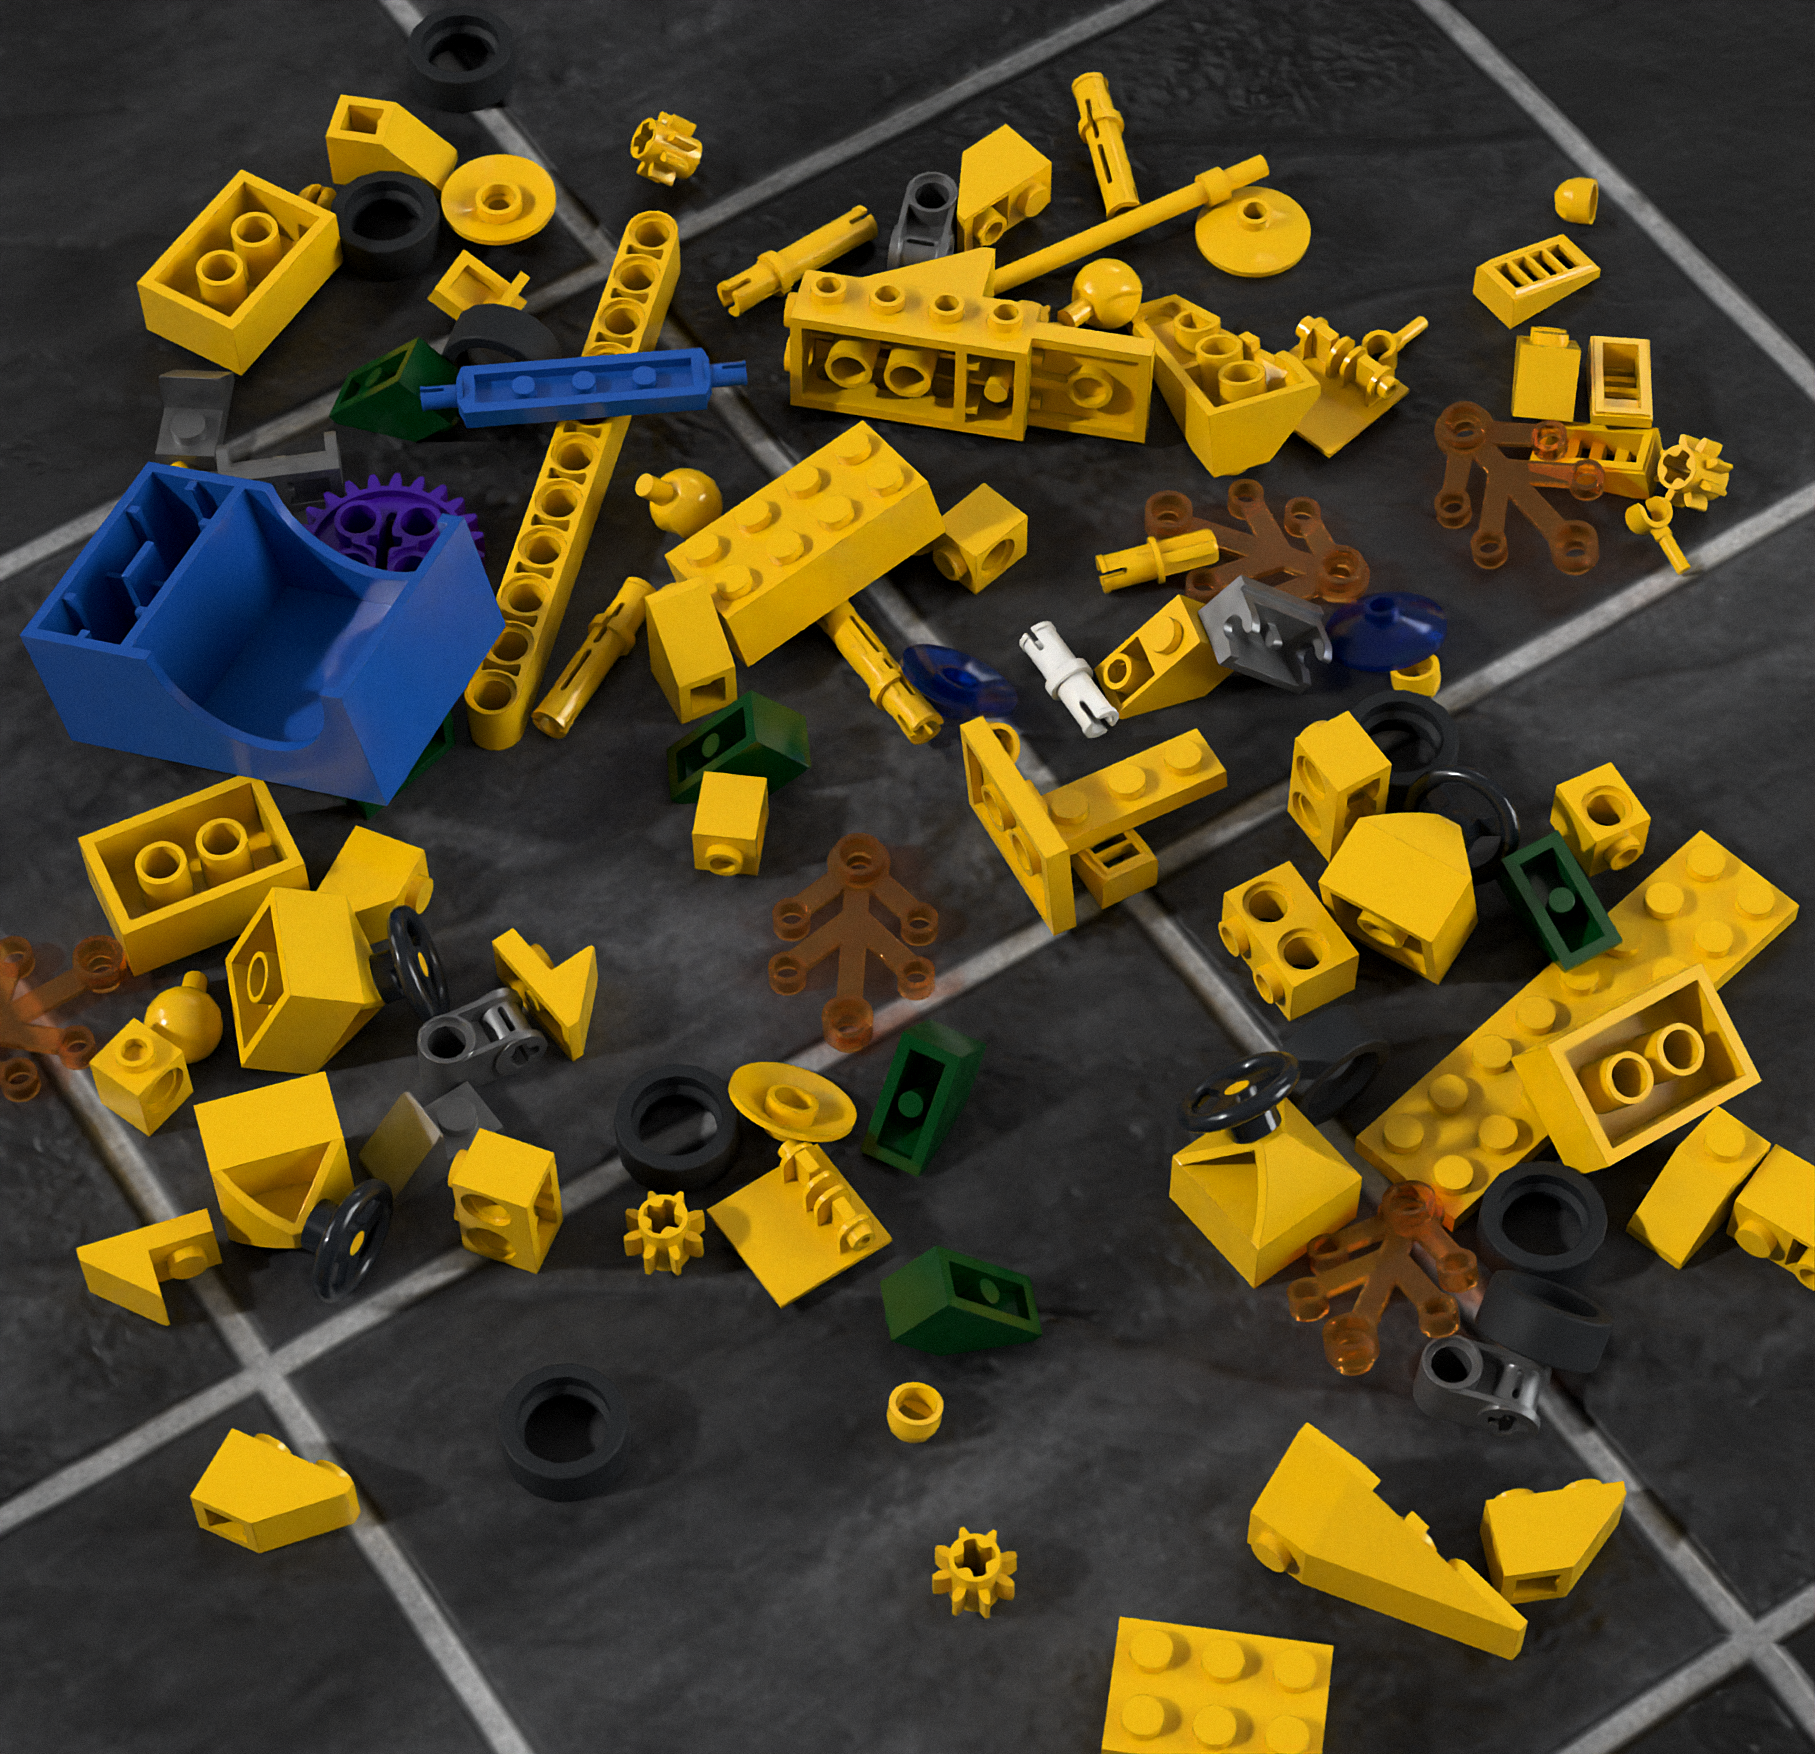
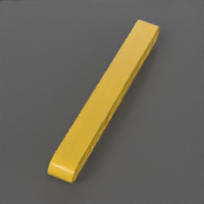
(570, 493)

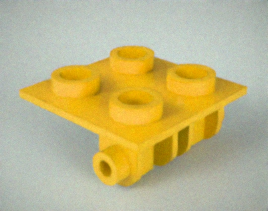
(1351, 384)
(799, 1223)

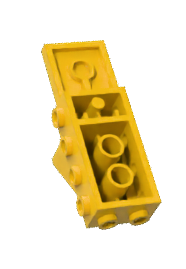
(950, 356)

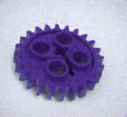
(360, 520)

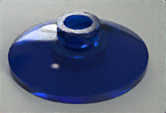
(1386, 631)
(957, 682)

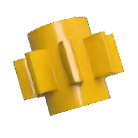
(666, 148)
(1693, 472)
(664, 1232)
(991, 1565)

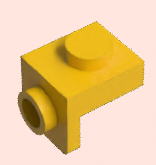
(473, 283)

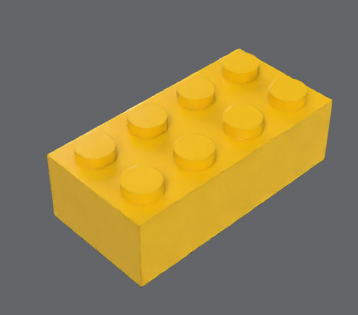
(810, 540)

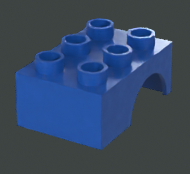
(251, 647)

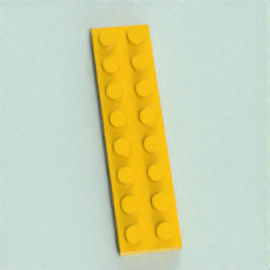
(1472, 1109)

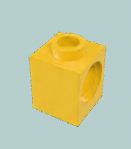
(981, 539)
(1596, 799)
(730, 823)
(141, 1077)

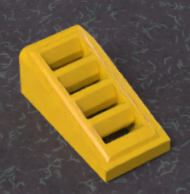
(1514, 305)
(1619, 382)
(1626, 444)
(1123, 879)

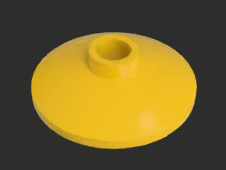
(498, 199)
(1253, 232)
(792, 1102)

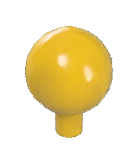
(1103, 296)
(681, 500)
(187, 1017)

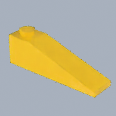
(1222, 387)
(1343, 1539)

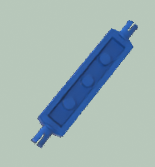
(583, 387)

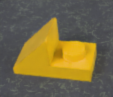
(555, 996)
(133, 1263)

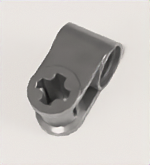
(926, 221)
(482, 1042)
(1485, 1388)

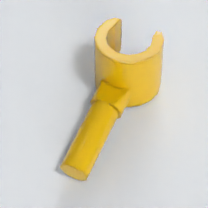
(1389, 344)
(1661, 514)

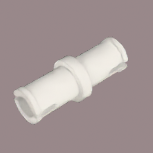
(1069, 679)

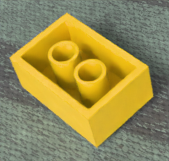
(240, 272)
(191, 870)
(1636, 1070)
(1214, 1692)

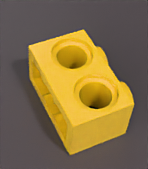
(1336, 781)
(1299, 936)
(506, 1199)

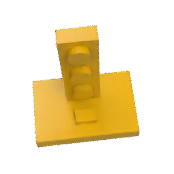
(1043, 830)

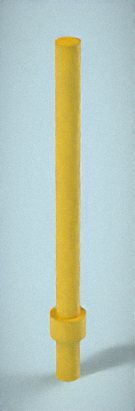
(1209, 189)

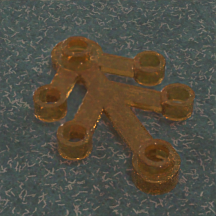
(1514, 481)
(1266, 550)
(853, 932)
(16, 1015)
(1404, 1216)

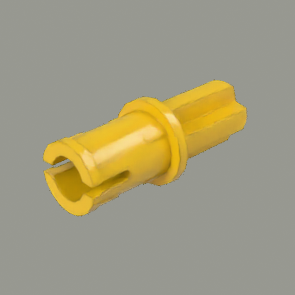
(1157, 559)

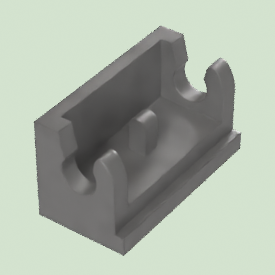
(296, 478)
(1265, 633)

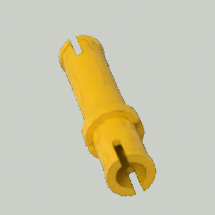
(1102, 131)
(779, 270)
(608, 638)
(881, 673)

